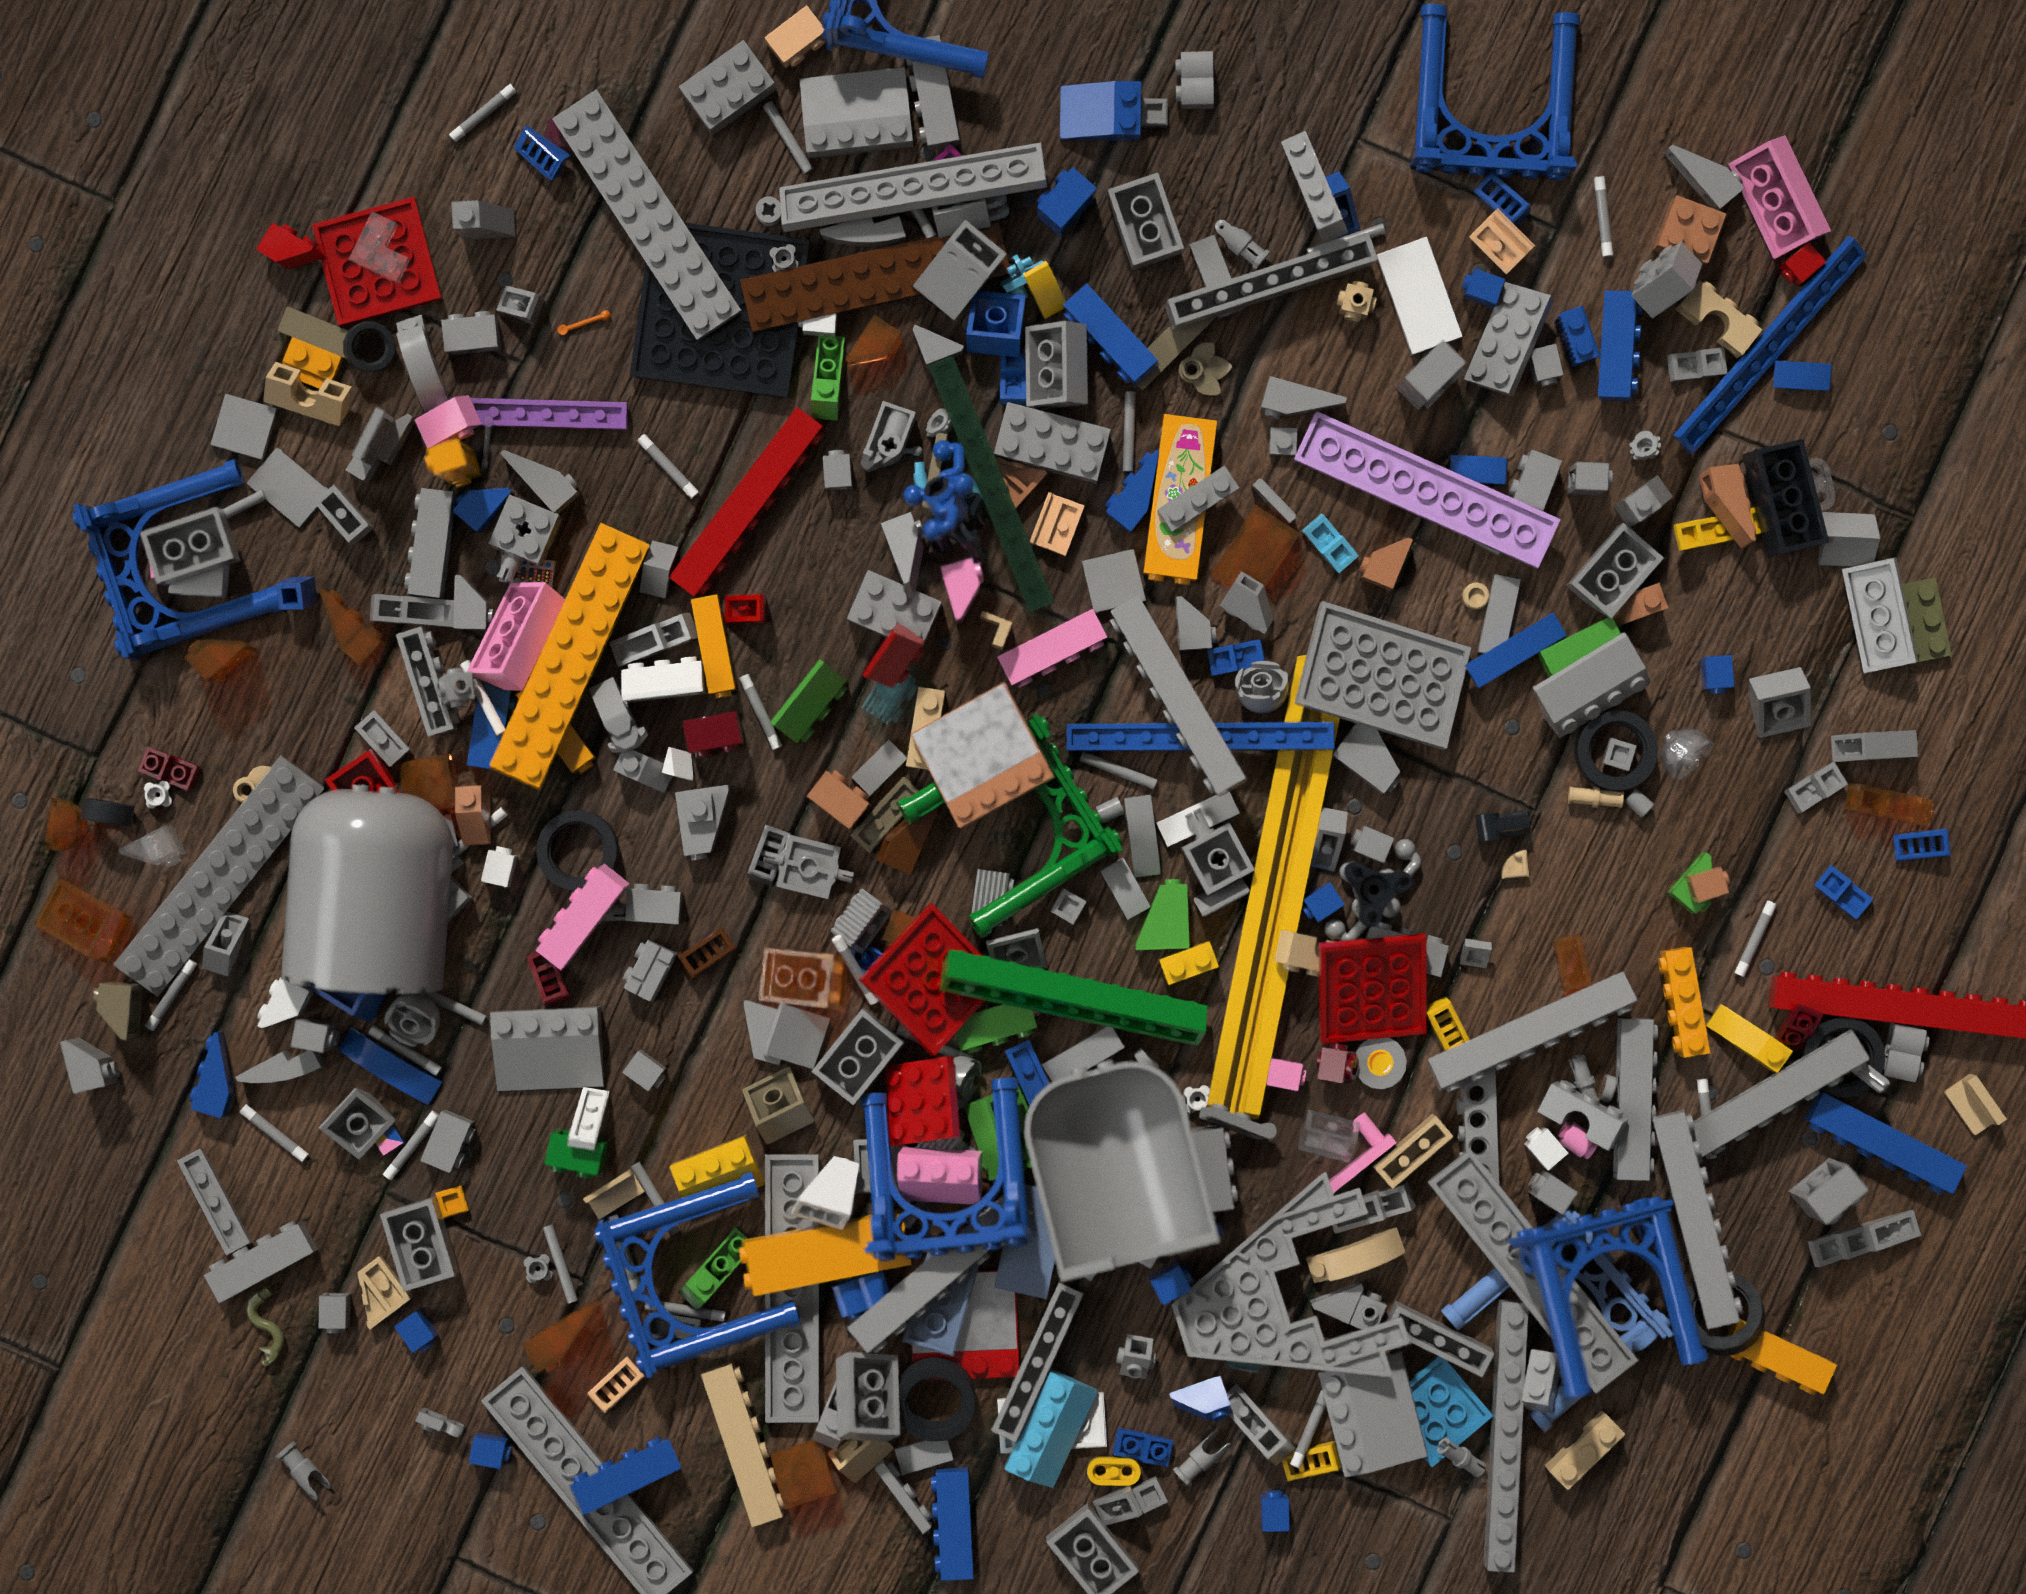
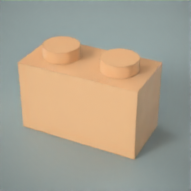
(796, 37)

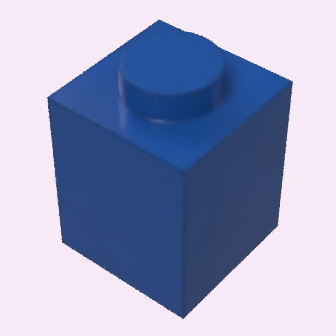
(1482, 287)
(296, 593)
(1717, 673)
(1322, 902)
(417, 1331)
(490, 1450)
(1274, 1511)

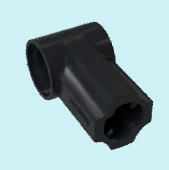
(1496, 825)

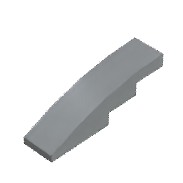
(1864, 1238)

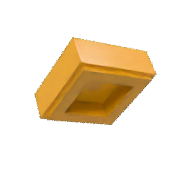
(452, 1201)

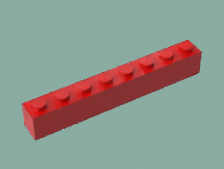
(746, 503)

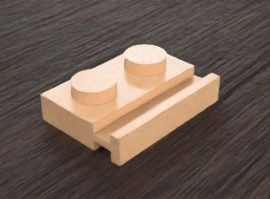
(1502, 241)
(1057, 524)

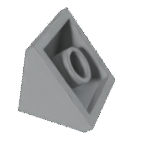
(1851, 539)
(1022, 947)
(357, 1122)

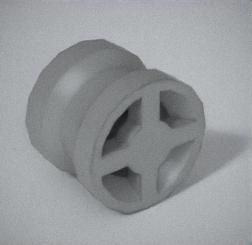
(772, 215)

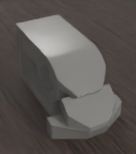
(891, 426)
(617, 717)

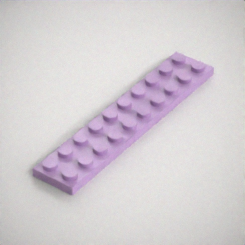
(1427, 490)

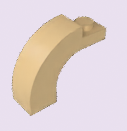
(1356, 1257)

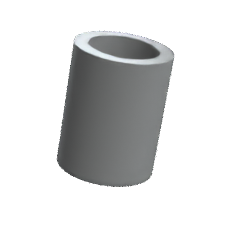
(1638, 802)
(1110, 810)

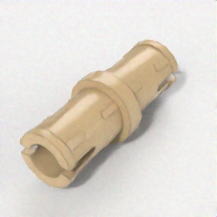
(1596, 797)

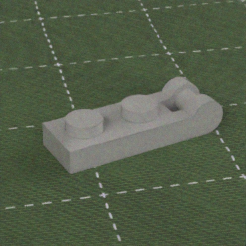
(1237, 1122)

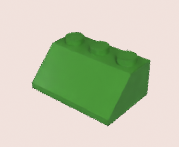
(810, 702)
(982, 1122)

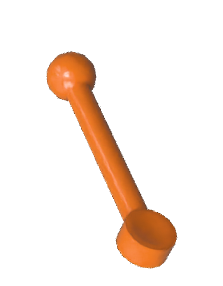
(564, 330)

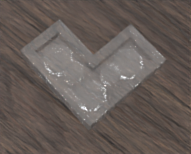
(372, 249)

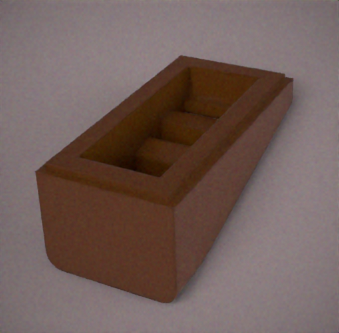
(687, 967)

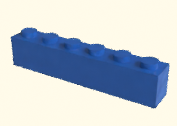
(1884, 1142)

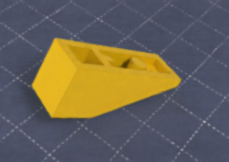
(1749, 1038)

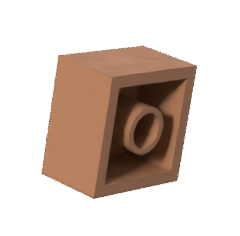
(1693, 225)
(839, 799)

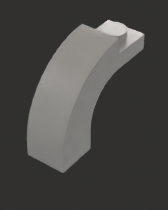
(421, 363)

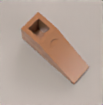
(1727, 498)

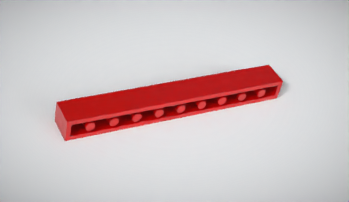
(1899, 1006)

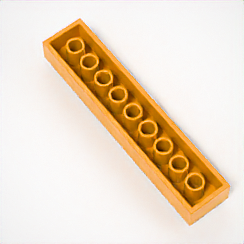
(570, 656)

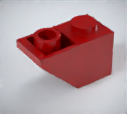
(287, 249)

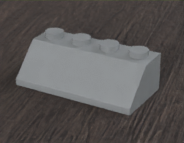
(1591, 685)

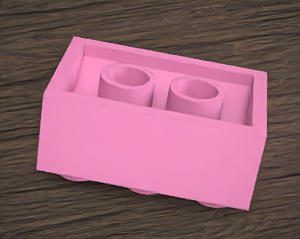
(963, 586)
(940, 1175)

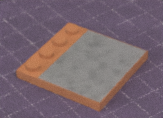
(982, 755)

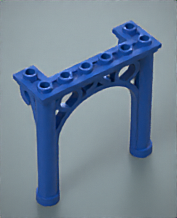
(853, 32)
(1429, 145)
(149, 504)
(883, 1189)
(1653, 1228)
(704, 1339)

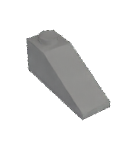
(1710, 180)
(1292, 399)
(550, 485)
(907, 548)
(1258, 1426)

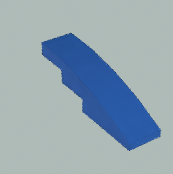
(1515, 650)

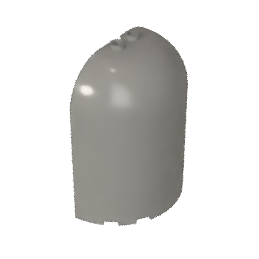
(368, 893)
(1116, 1168)

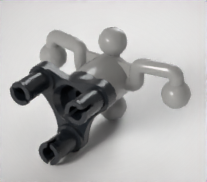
(1371, 907)

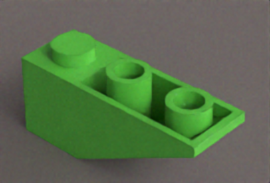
(827, 377)
(713, 1270)

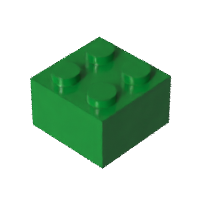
(566, 1158)

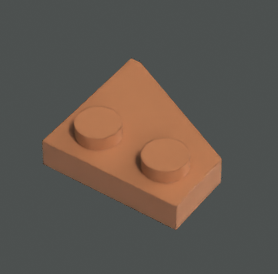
(1019, 479)

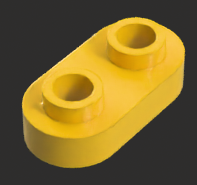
(1113, 1473)

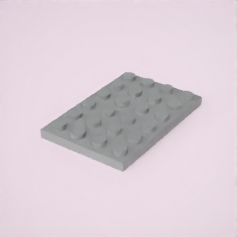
(1382, 675)

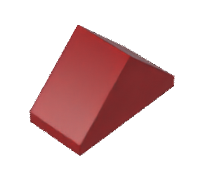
(746, 608)

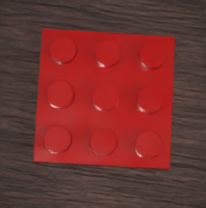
(922, 1101)

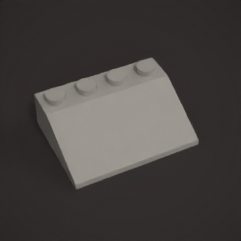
(856, 113)
(547, 1048)
(1373, 1418)

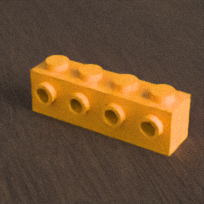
(453, 463)
(1685, 1002)
(1787, 1360)

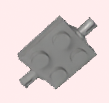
(808, 866)

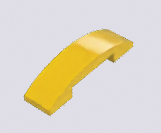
(1706, 532)

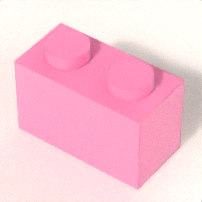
(448, 421)

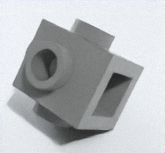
(450, 694)
(1136, 1356)

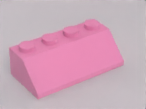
(1780, 197)
(516, 635)

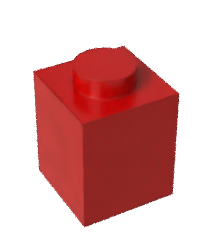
(1801, 264)

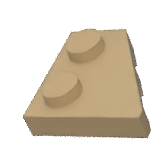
(381, 1291)

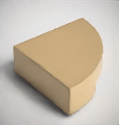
(1516, 865)

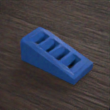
(557, 154)
(1521, 213)
(1944, 838)

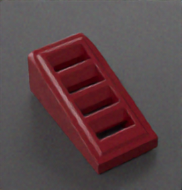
(555, 999)

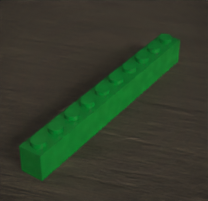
(1073, 997)

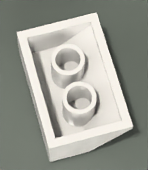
(663, 680)

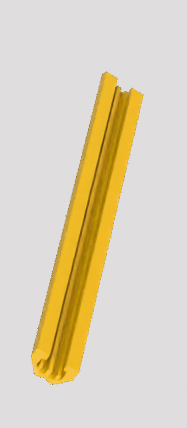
(1272, 906)

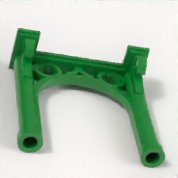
(1053, 874)

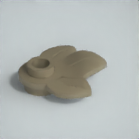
(1209, 369)

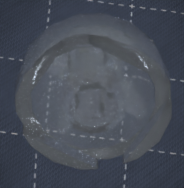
(1683, 751)

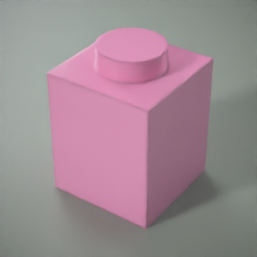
(1285, 1074)

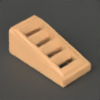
(601, 1404)

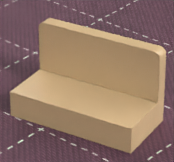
(1003, 630)
(1974, 1104)
(614, 1194)
(858, 1457)

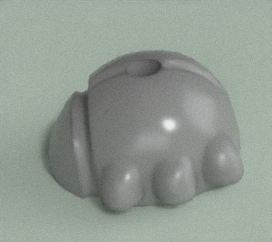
(939, 423)
(1645, 446)

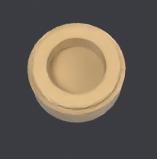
(1475, 596)

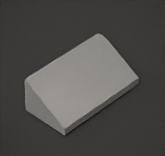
(1210, 903)

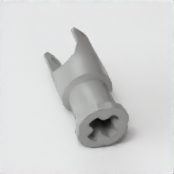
(1240, 241)
(1199, 1460)
(301, 1468)

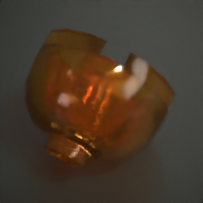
(64, 825)

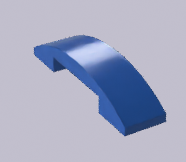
(389, 1066)

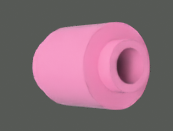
(1573, 1138)

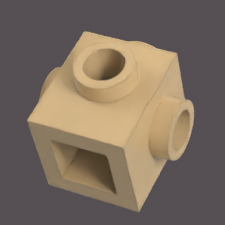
(1352, 310)

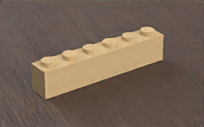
(743, 1443)

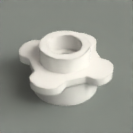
(150, 794)
(1191, 1094)

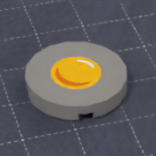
(1381, 1062)

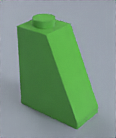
(1167, 919)

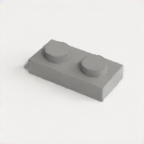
(382, 738)

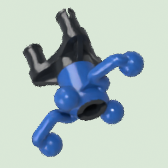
(953, 514)

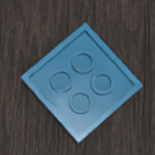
(1445, 1406)

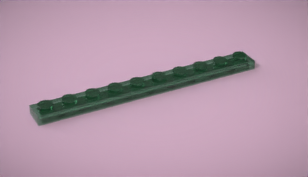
(991, 484)

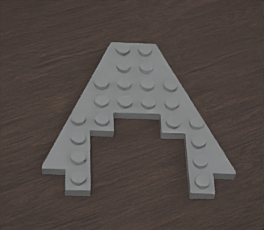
(1241, 1312)

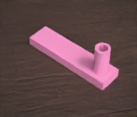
(1378, 1143)

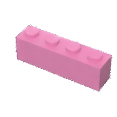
(1052, 648)
(582, 916)

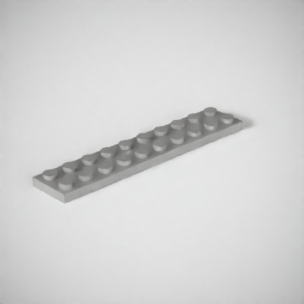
(912, 187)
(647, 215)
(218, 876)
(1494, 1219)
(791, 1352)
(563, 1453)

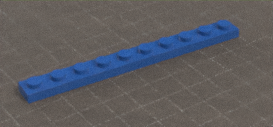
(1770, 345)
(1235, 735)

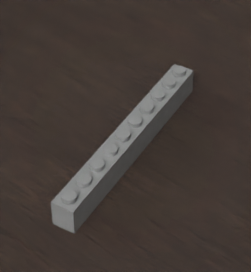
(1505, 1435)

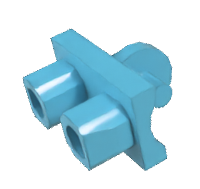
(1015, 283)

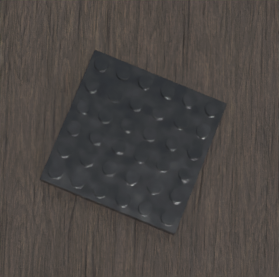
(731, 354)

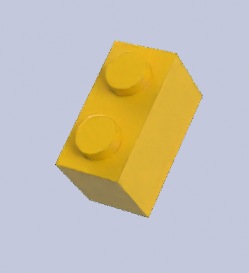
(1188, 962)

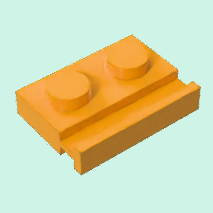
(313, 362)

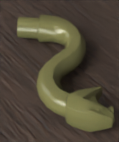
(256, 1299)

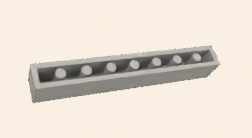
(1271, 282)
(1178, 696)
(1532, 1031)
(1779, 1093)
(1696, 1218)
(921, 1286)

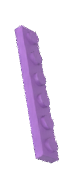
(553, 413)

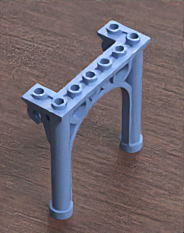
(1638, 1333)

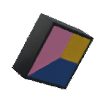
(390, 1140)

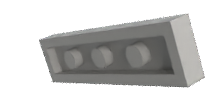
(214, 1201)

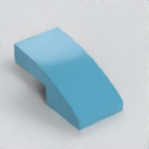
(1330, 543)

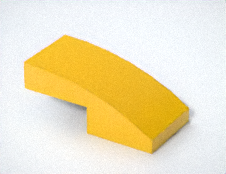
(1045, 289)

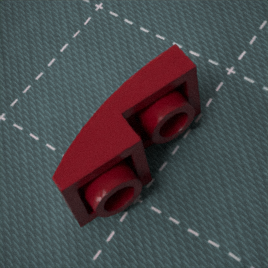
(169, 768)
(1798, 1026)

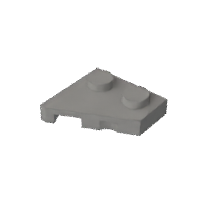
(759, 1022)

